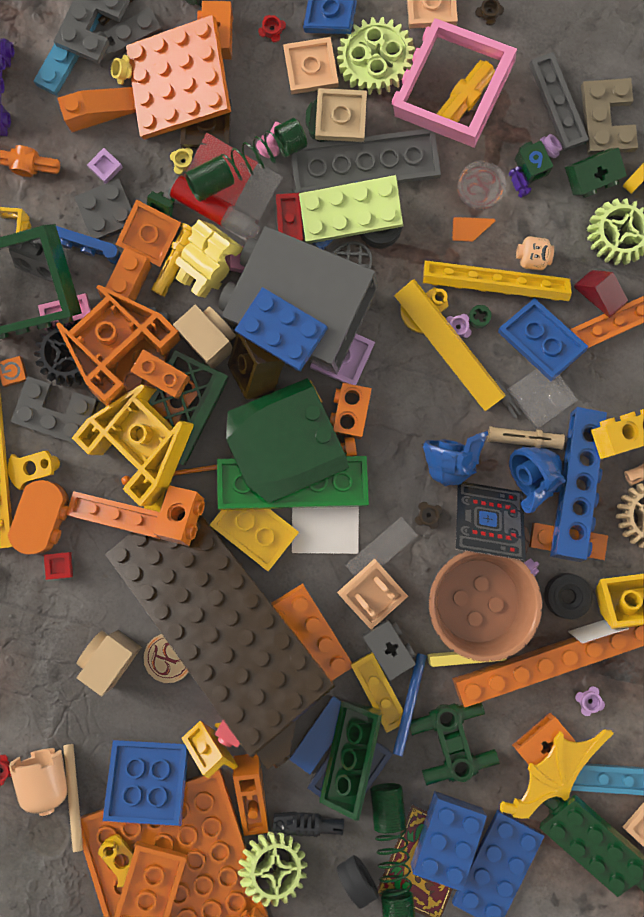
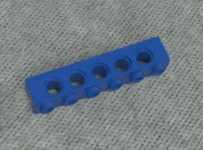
(562, 544)

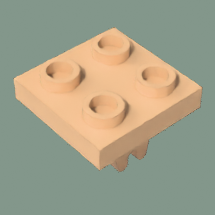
(372, 594)

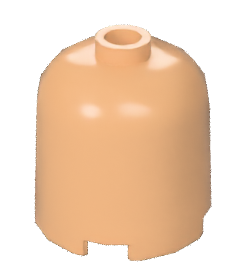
(40, 781)

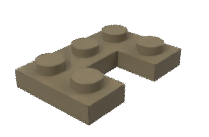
(597, 100)

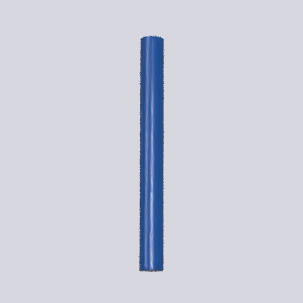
(409, 705)

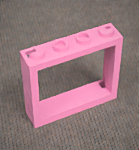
(437, 123)

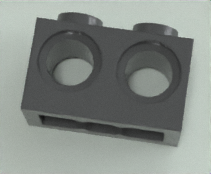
(32, 259)

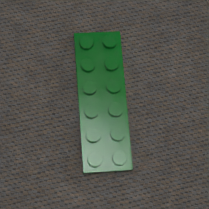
(340, 490)

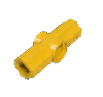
(467, 91)

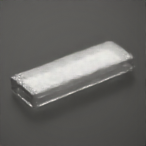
(384, 546)

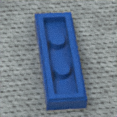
(317, 738)

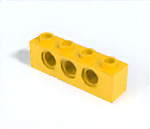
(619, 436)

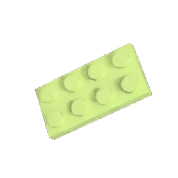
(351, 209)

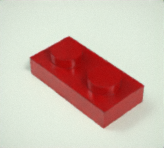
(289, 215)

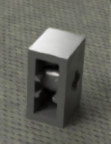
(394, 663)

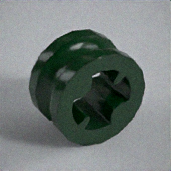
(482, 310)

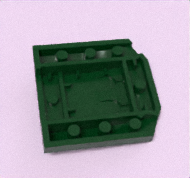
(284, 442)

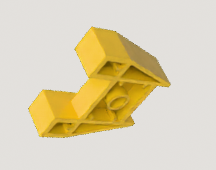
(142, 438)

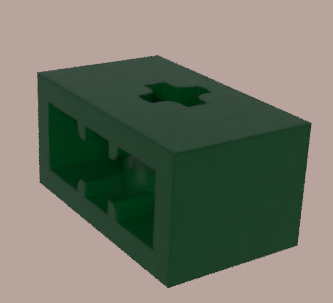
(606, 163)

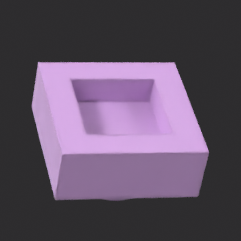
(104, 166)

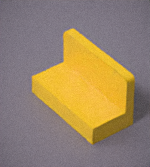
(207, 750)

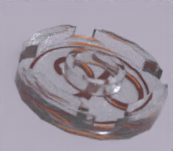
(481, 185)

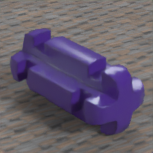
(520, 181)

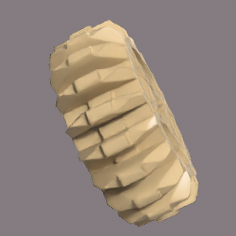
(632, 505)

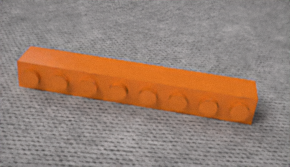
(542, 665)

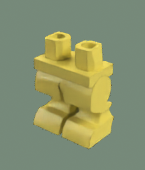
(205, 258)

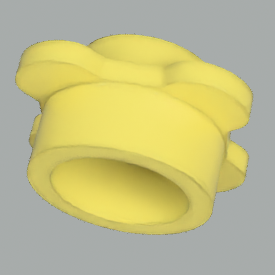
(121, 69)
(177, 156)

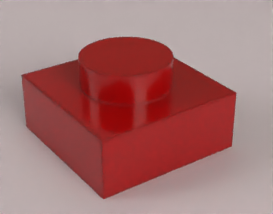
(58, 565)

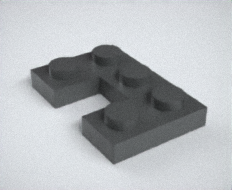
(75, 29)
(32, 414)

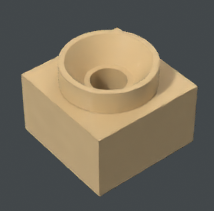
(206, 334)
(106, 660)

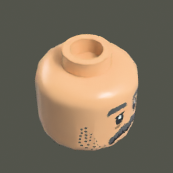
(535, 253)

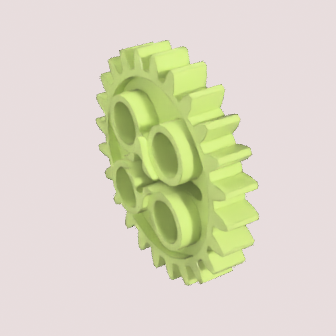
(375, 55)

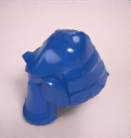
(451, 461)
(536, 474)

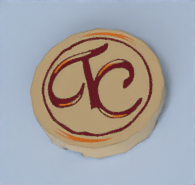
(163, 662)

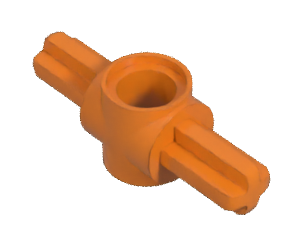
(26, 161)

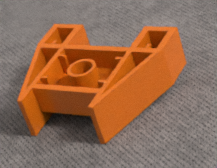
(109, 335)

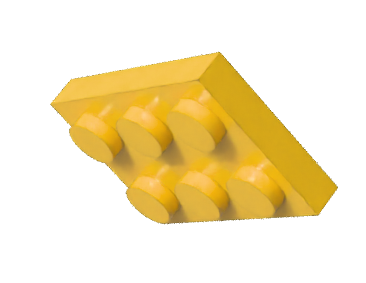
(256, 533)

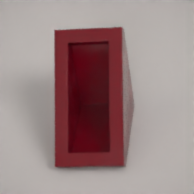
(603, 291)

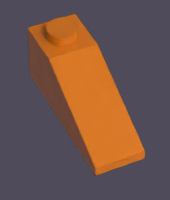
(96, 106)
(250, 794)

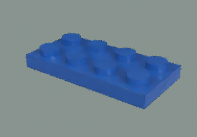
(498, 867)

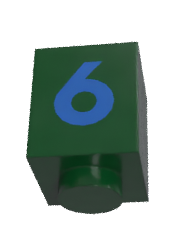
(534, 161)

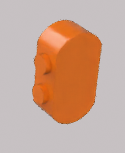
(39, 517)

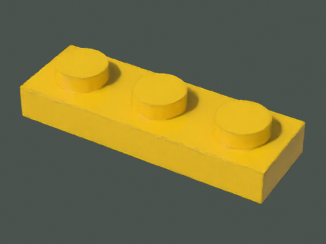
(378, 690)

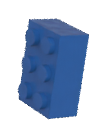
(448, 841)

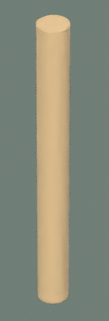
(73, 799)

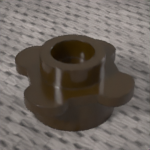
(492, 5)
(422, 519)

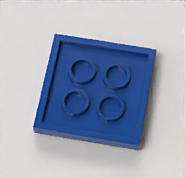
(146, 783)

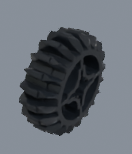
(61, 361)

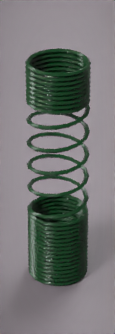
(216, 175)
(389, 818)

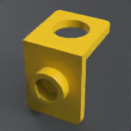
(22, 218)

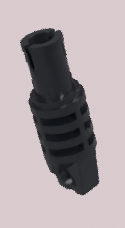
(306, 824)

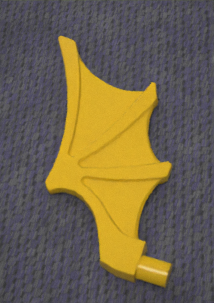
(555, 773)

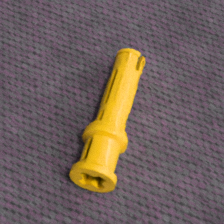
(170, 268)

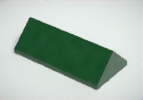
(351, 758)

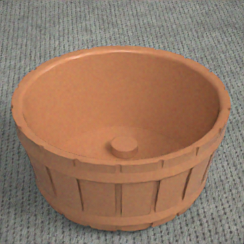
(485, 606)

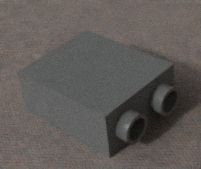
(309, 279)

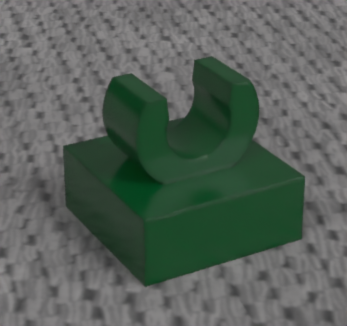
(161, 203)

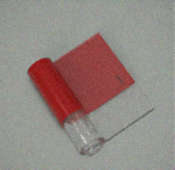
(237, 206)

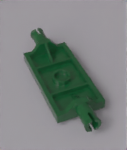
(594, 844)

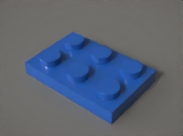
(281, 329)
(543, 339)

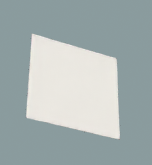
(594, 631)

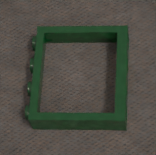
(60, 275)

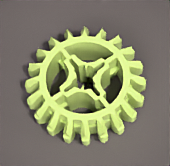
(601, 225)
(276, 889)

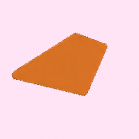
(469, 228)

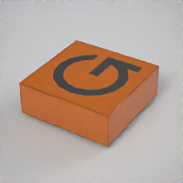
(12, 371)

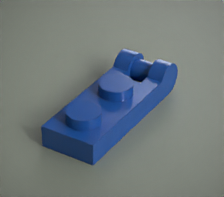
(88, 245)

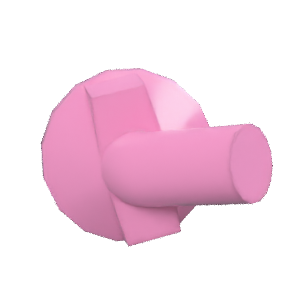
(272, 144)

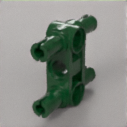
(453, 743)

